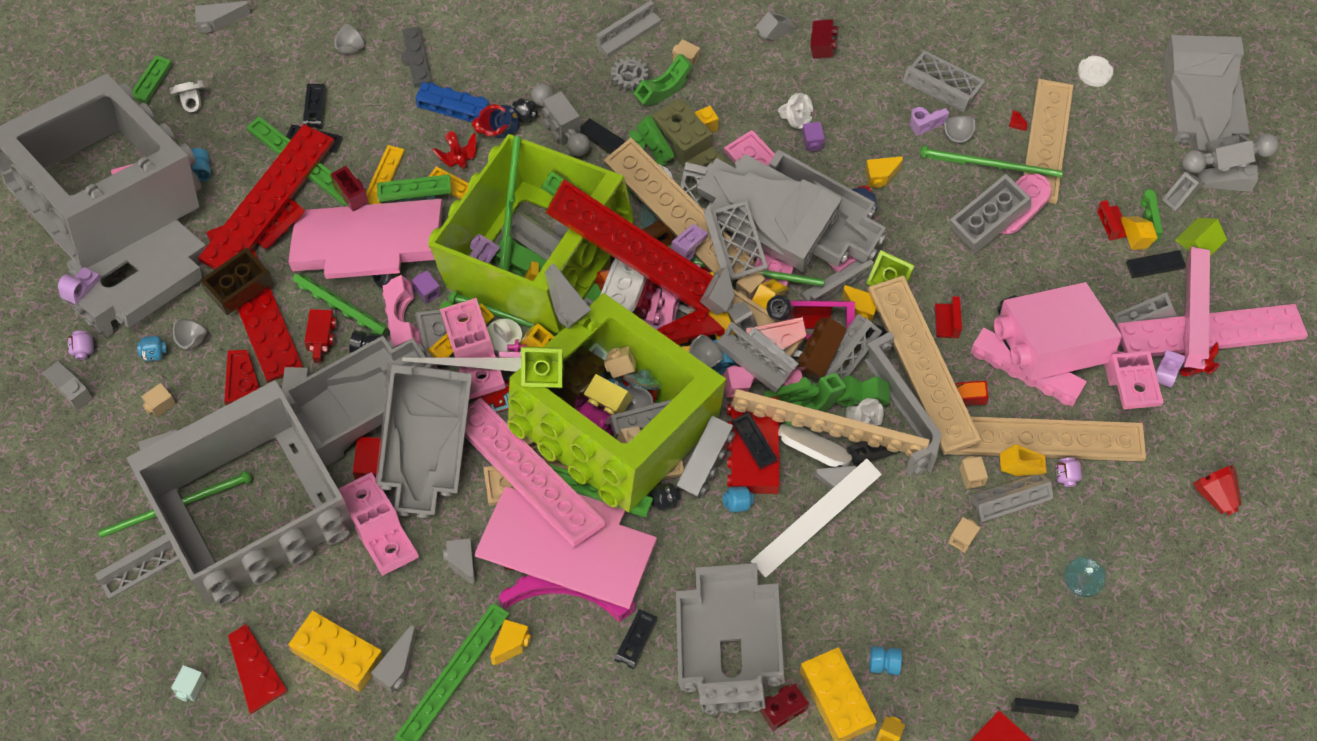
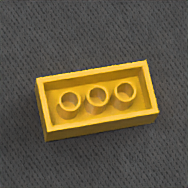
(336, 651)
(837, 695)

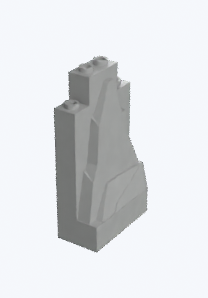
(1205, 88)
(786, 212)
(853, 230)
(348, 396)
(422, 436)

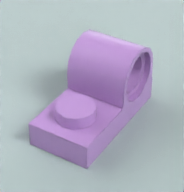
(922, 121)
(687, 241)
(483, 248)
(77, 287)
(1168, 368)

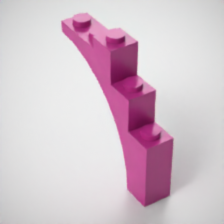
(532, 586)

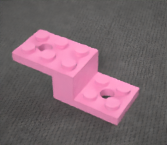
(472, 340)
(1131, 370)
(377, 524)

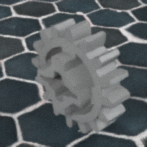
(629, 73)

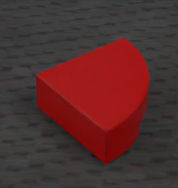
(1018, 121)

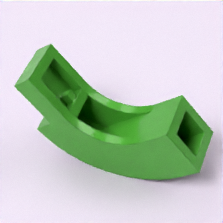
(658, 89)
(830, 391)

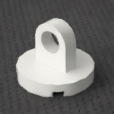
(188, 91)
(797, 110)
(503, 333)
(868, 411)

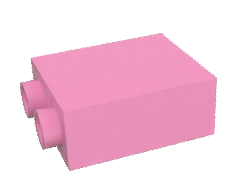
(1057, 331)

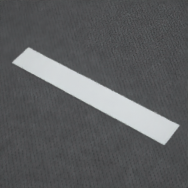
(816, 517)

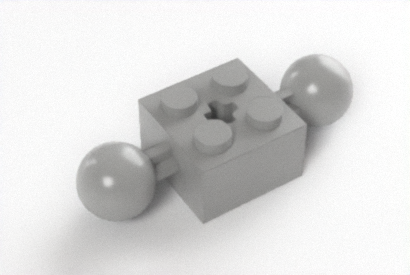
(561, 119)
(1230, 152)

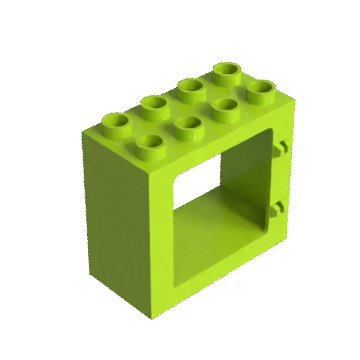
(484, 213)
(616, 469)

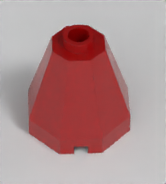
(1221, 489)

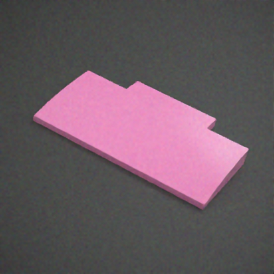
(364, 240)
(602, 566)

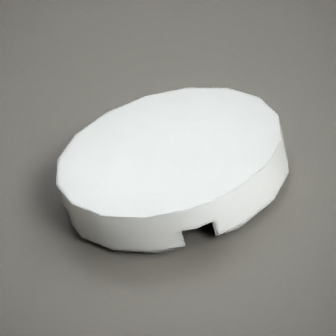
(1095, 71)

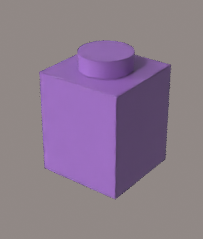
(813, 136)
(426, 287)

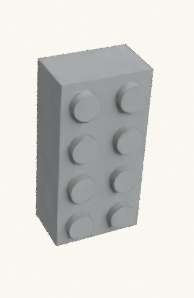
(990, 213)

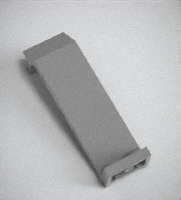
(906, 403)

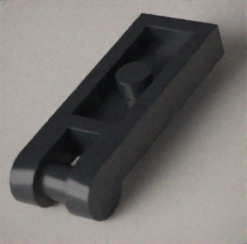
(314, 105)
(870, 453)
(636, 638)

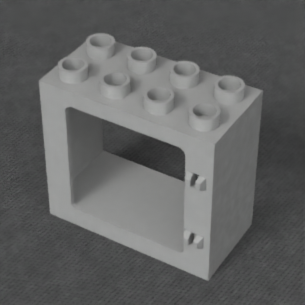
(117, 208)
(214, 442)

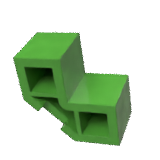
(858, 391)

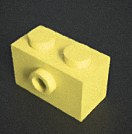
(607, 395)

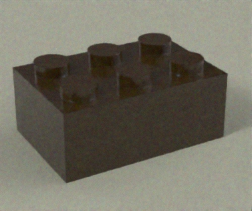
(236, 281)
(577, 375)

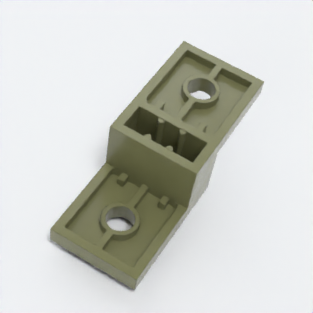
(689, 137)

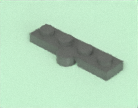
(415, 56)

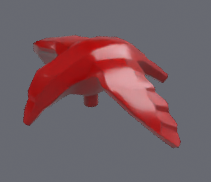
(458, 154)
(1210, 365)

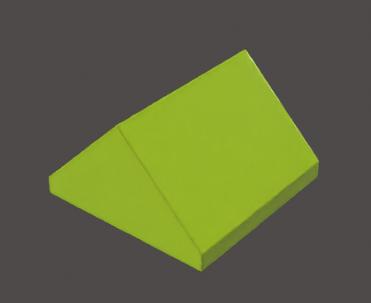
(1203, 234)
(889, 267)
(542, 367)

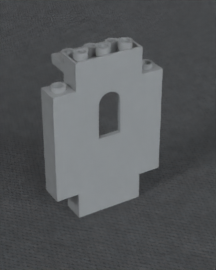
(164, 267)
(723, 609)

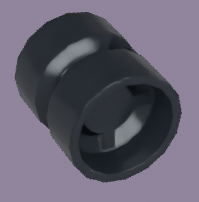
(360, 339)

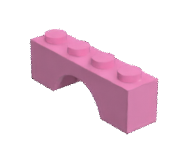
(397, 296)
(741, 379)

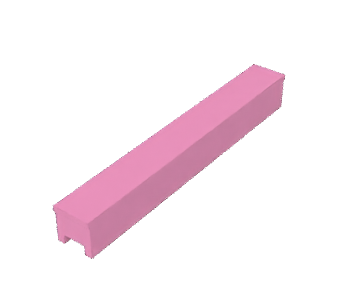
(1197, 308)

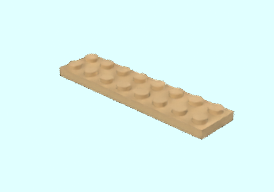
(1049, 129)

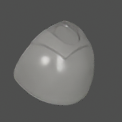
(348, 40)
(959, 128)
(188, 333)
(706, 351)
(640, 398)

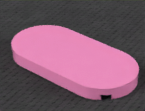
(1040, 192)

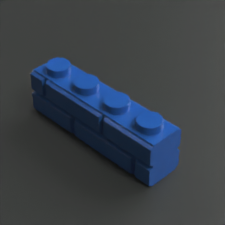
(450, 102)

